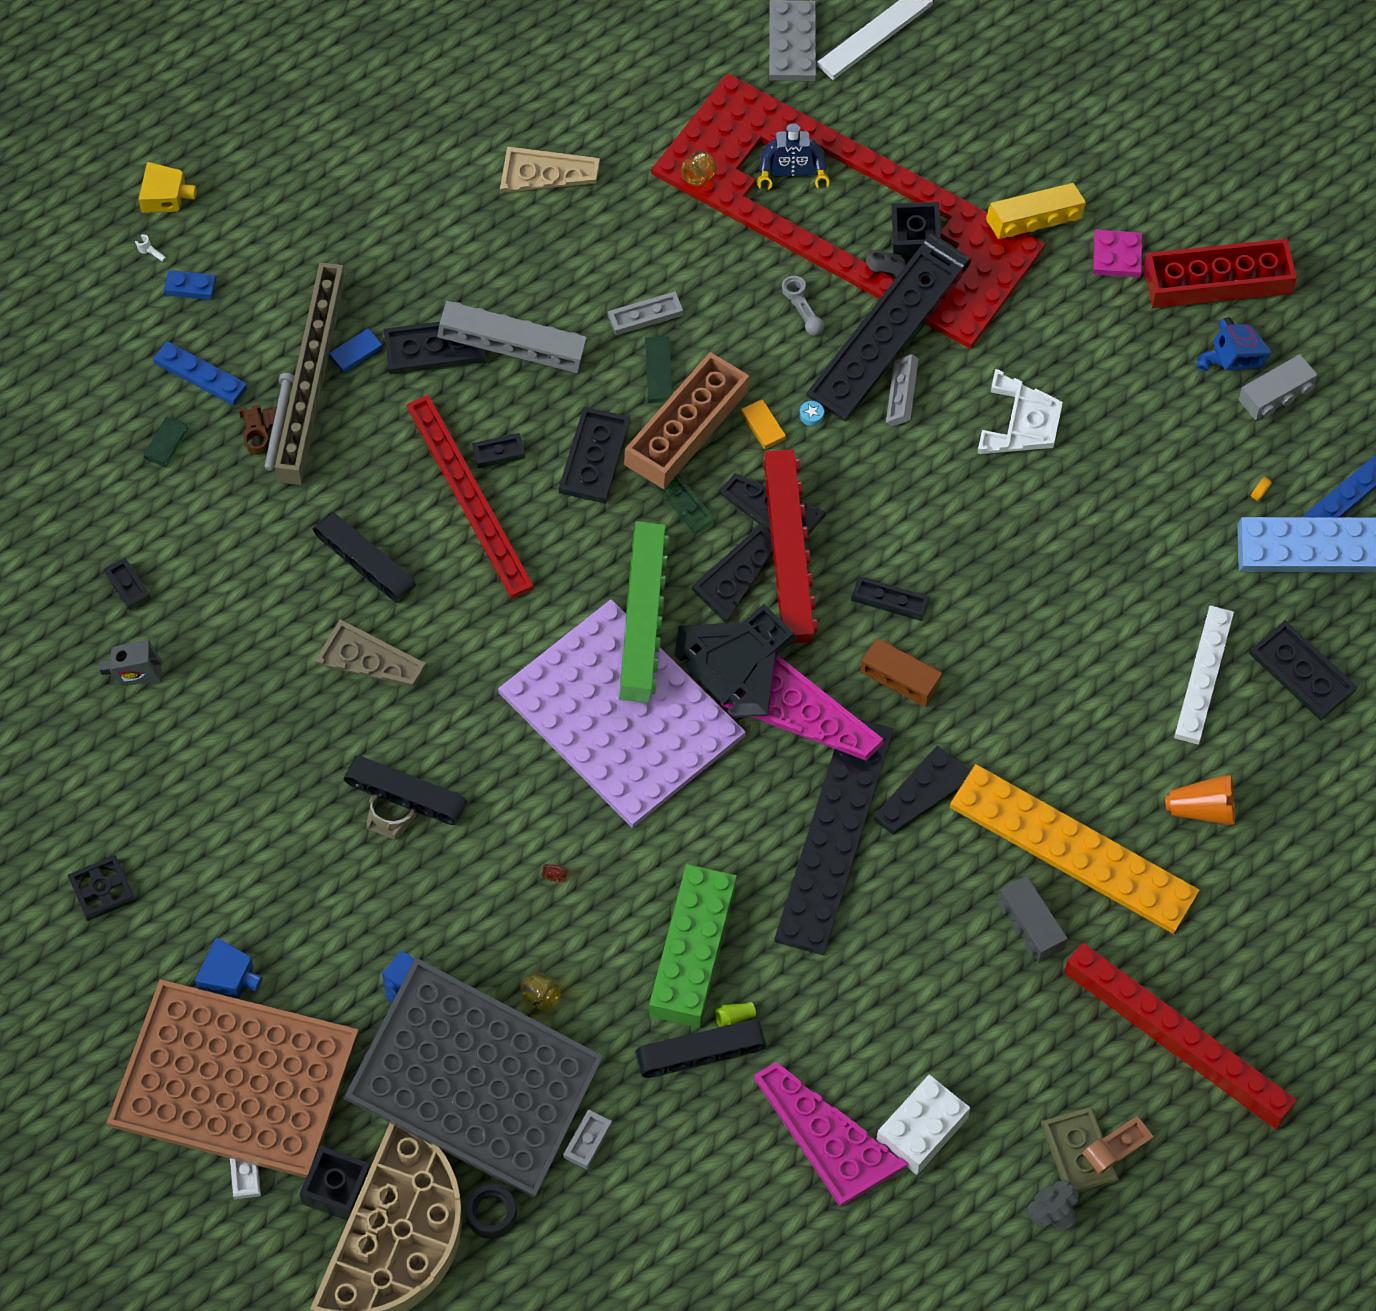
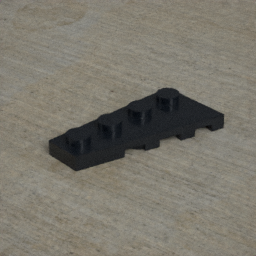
(752, 500)
(733, 575)
(923, 790)

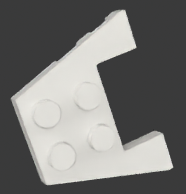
(1032, 419)

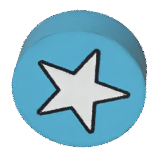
(811, 413)

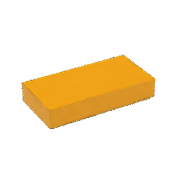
(763, 424)

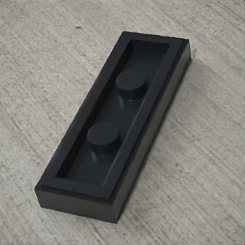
(890, 598)

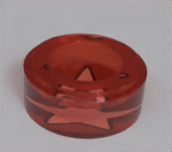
(555, 873)

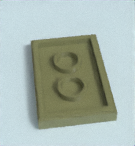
(1067, 1139)

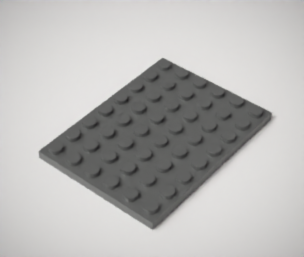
(473, 1077)

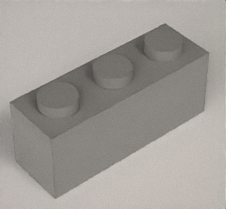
(1278, 387)

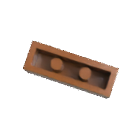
(901, 672)

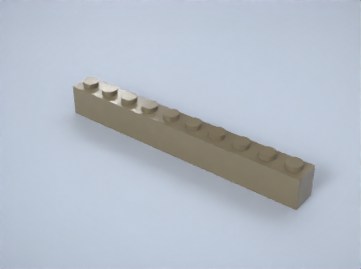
(310, 374)

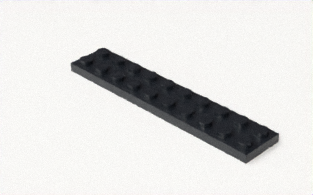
(831, 847)

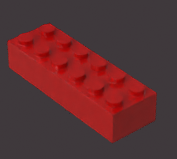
(1219, 273)

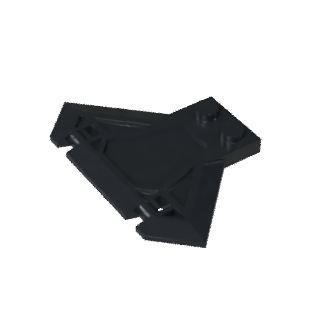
(736, 658)

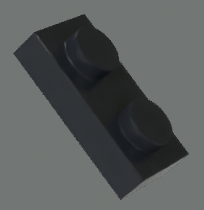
(498, 450)
(127, 583)

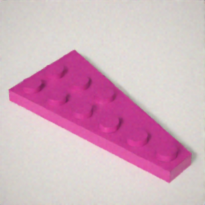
(811, 713)
(832, 1142)

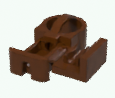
(260, 420)

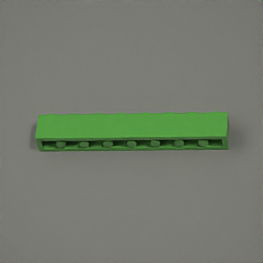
(642, 612)

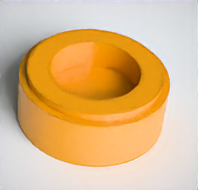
(1261, 489)

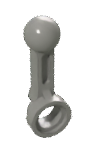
(813, 324)

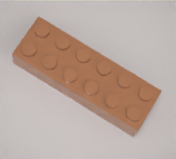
(686, 420)

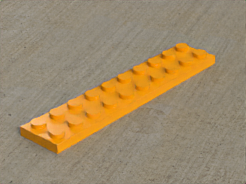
(1074, 848)

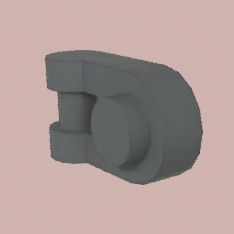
(885, 261)

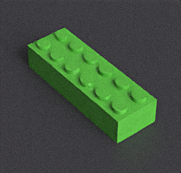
(692, 946)

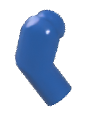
(1207, 359)

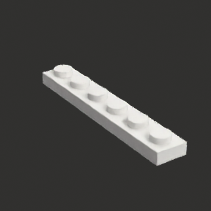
(1204, 675)

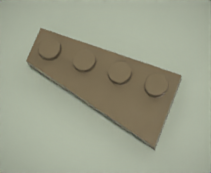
(366, 655)

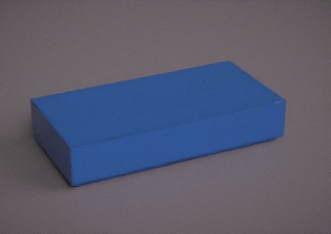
(355, 351)

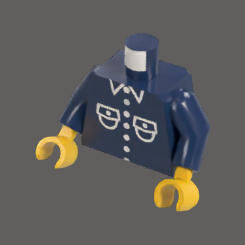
(792, 155)

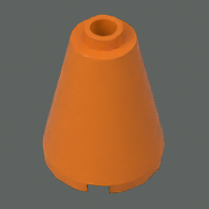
(1204, 801)

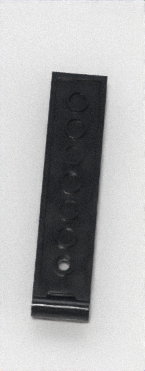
(889, 326)

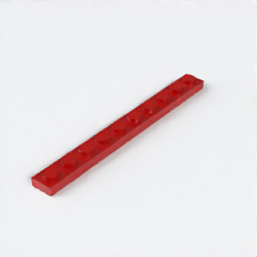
(470, 497)

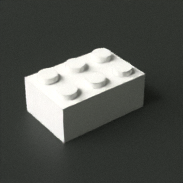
(923, 1124)

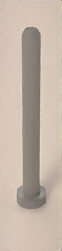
(286, 381)

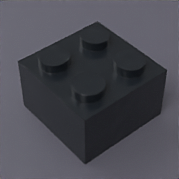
(912, 225)
(334, 1183)

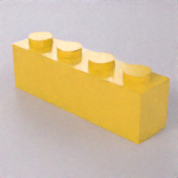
(1035, 211)

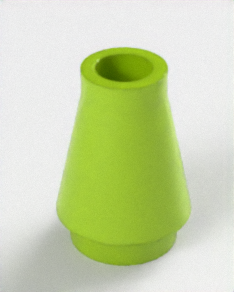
(734, 1013)

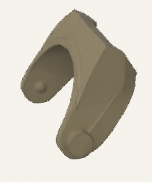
(387, 828)

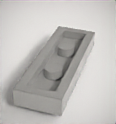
(645, 313)
(902, 390)

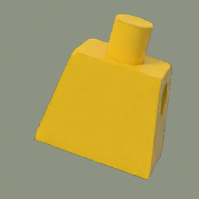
(164, 189)

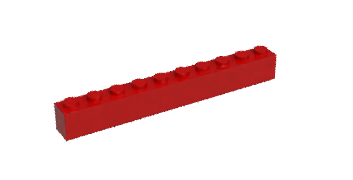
(1180, 1036)

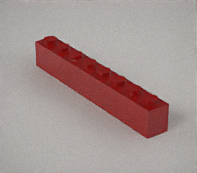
(788, 543)

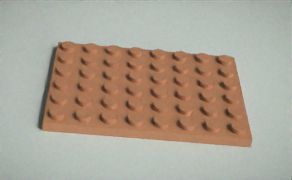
(233, 1078)

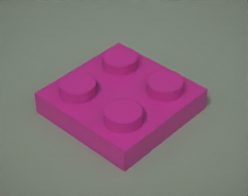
(1117, 253)

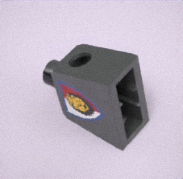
(134, 664)

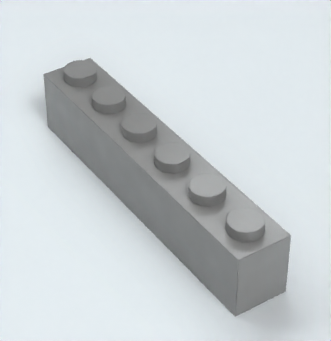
(511, 336)

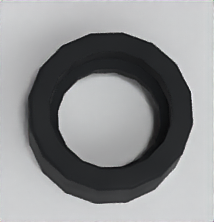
(487, 1191)

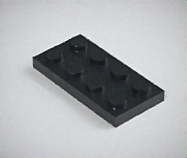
(419, 348)
(594, 455)
(1303, 670)

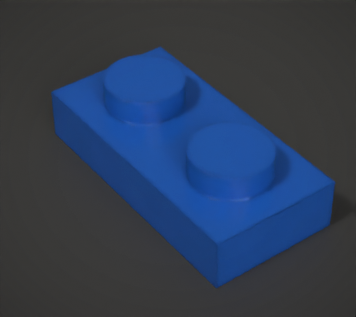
(190, 285)

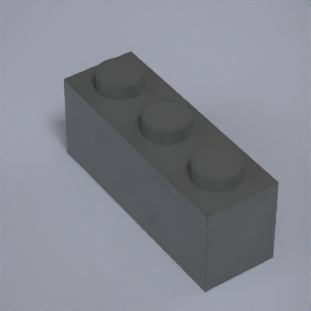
(1031, 919)

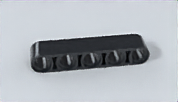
(364, 557)
(405, 790)
(700, 1048)

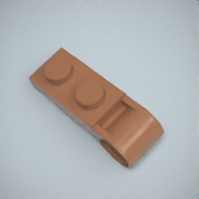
(1117, 1145)

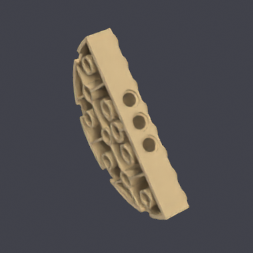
(398, 1231)

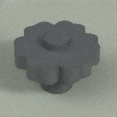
(1054, 1206)

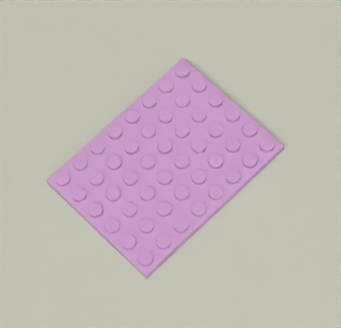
(622, 748)

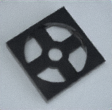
(108, 904)

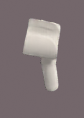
(146, 247)

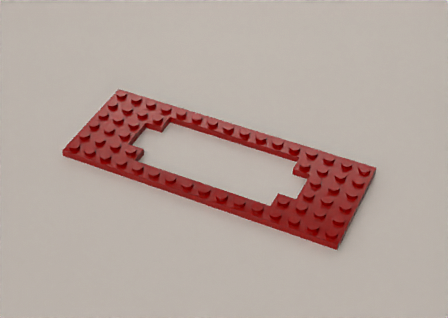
(742, 116)

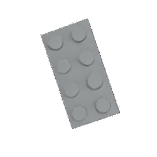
(792, 40)

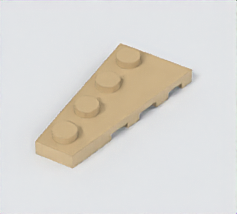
(542, 169)

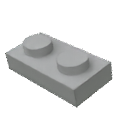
(587, 1139)

